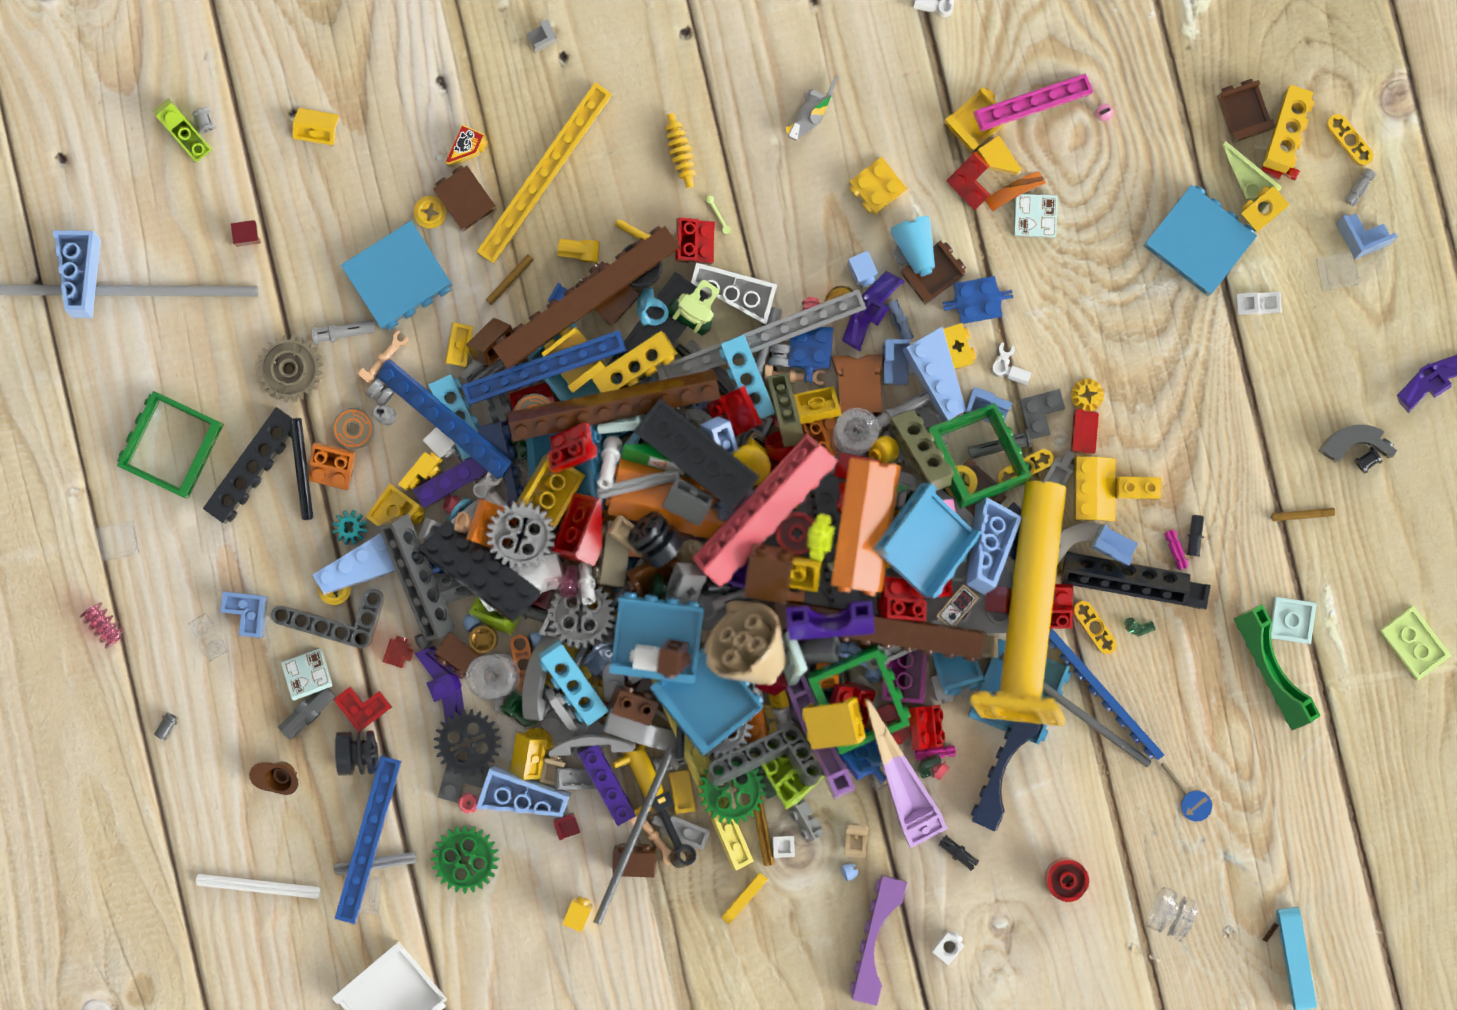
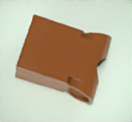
(859, 382)

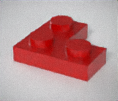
(965, 180)
(361, 713)

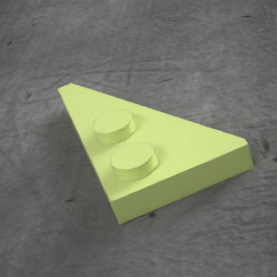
(1248, 175)

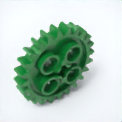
(750, 786)
(448, 868)

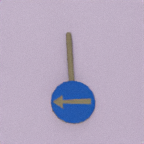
(1195, 804)

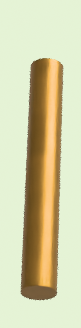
(509, 279)
(1303, 514)

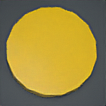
(755, 459)

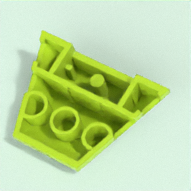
(785, 778)

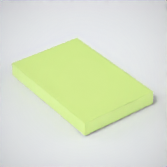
(1414, 643)

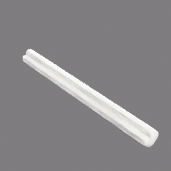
(258, 886)

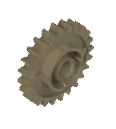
(274, 365)

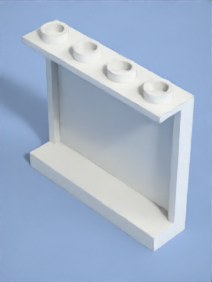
(392, 984)

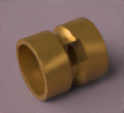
(483, 639)

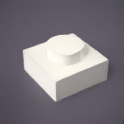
(783, 846)

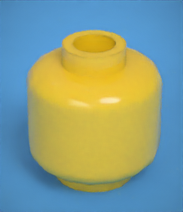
(884, 449)

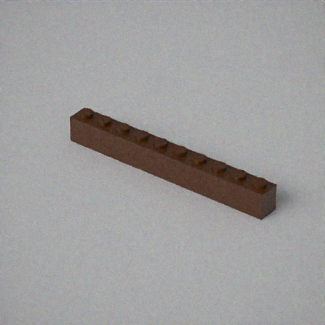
(586, 297)
(612, 405)
(906, 634)

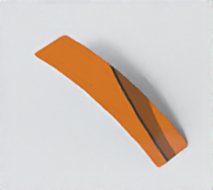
(1014, 190)

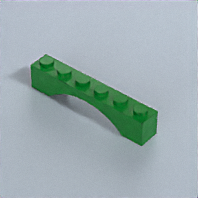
(1295, 705)

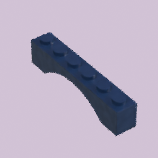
(500, 437)
(991, 807)

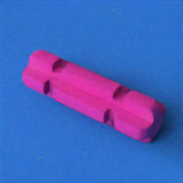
(1176, 549)
(949, 751)

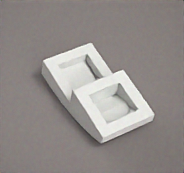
(1259, 303)

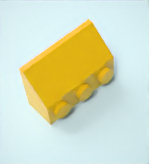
(551, 489)
(1094, 489)
(806, 573)

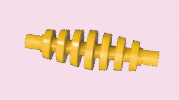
(680, 150)

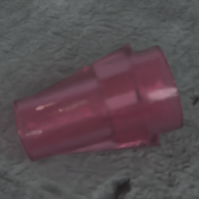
(569, 584)

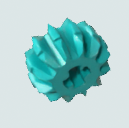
(342, 527)

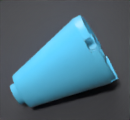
(916, 244)

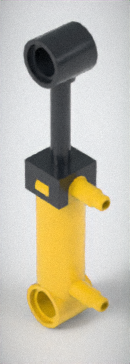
(644, 774)

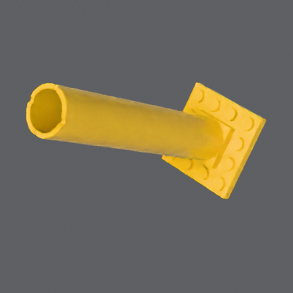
(1030, 613)

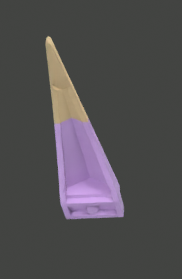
(913, 805)

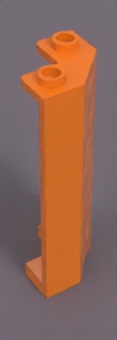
(641, 502)
(864, 520)

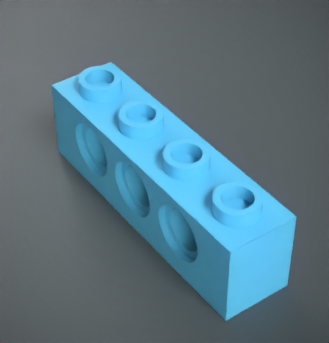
(740, 345)
(452, 385)
(558, 654)

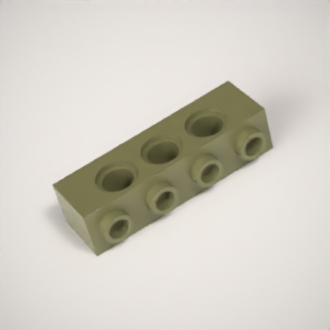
(785, 409)
(910, 423)

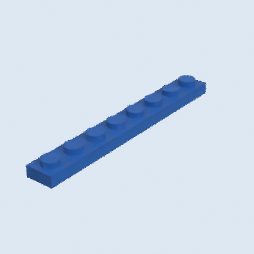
(544, 367)
(444, 419)
(1109, 701)
(368, 840)

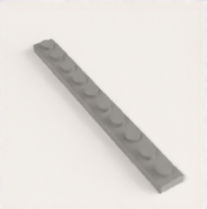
(772, 333)

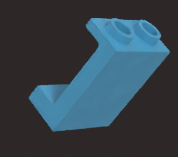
(957, 674)

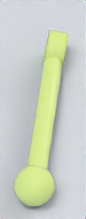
(726, 229)

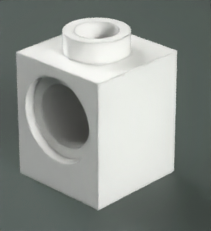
(440, 444)
(645, 657)
(946, 956)

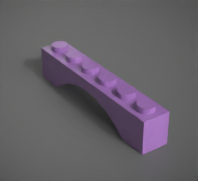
(833, 769)
(889, 896)

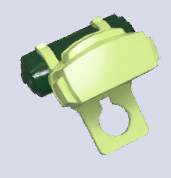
(694, 312)

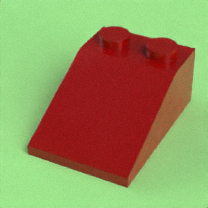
(581, 530)

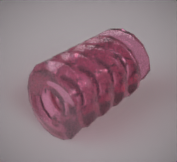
(102, 625)

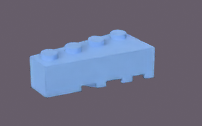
(78, 270)
(936, 373)
(994, 543)
(358, 566)
(510, 793)

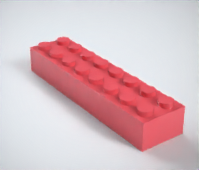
(764, 510)

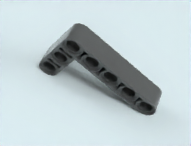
(332, 625)
(766, 754)

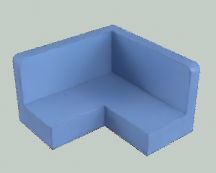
(1361, 241)
(894, 362)
(980, 398)
(1113, 545)
(252, 612)

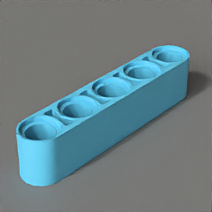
(1296, 958)

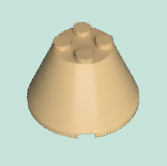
(747, 646)

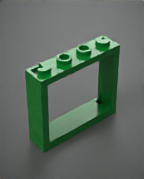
(1005, 437)
(134, 438)
(888, 676)

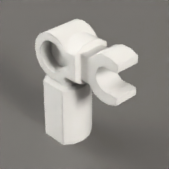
(943, 7)
(1014, 373)
(485, 487)

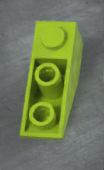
(182, 130)

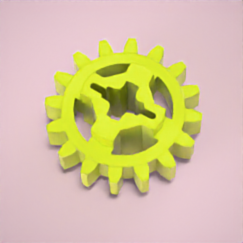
(820, 537)

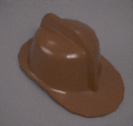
(274, 777)

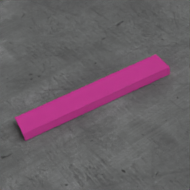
(1033, 102)

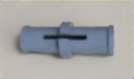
(899, 320)

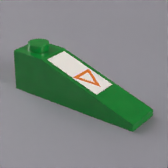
(648, 456)

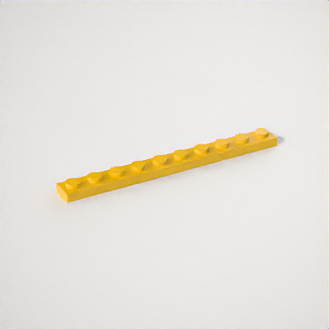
(544, 173)

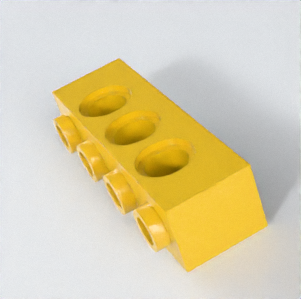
(1293, 98)
(605, 379)

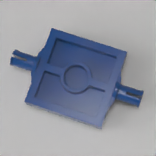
(977, 300)
(811, 351)
(864, 761)

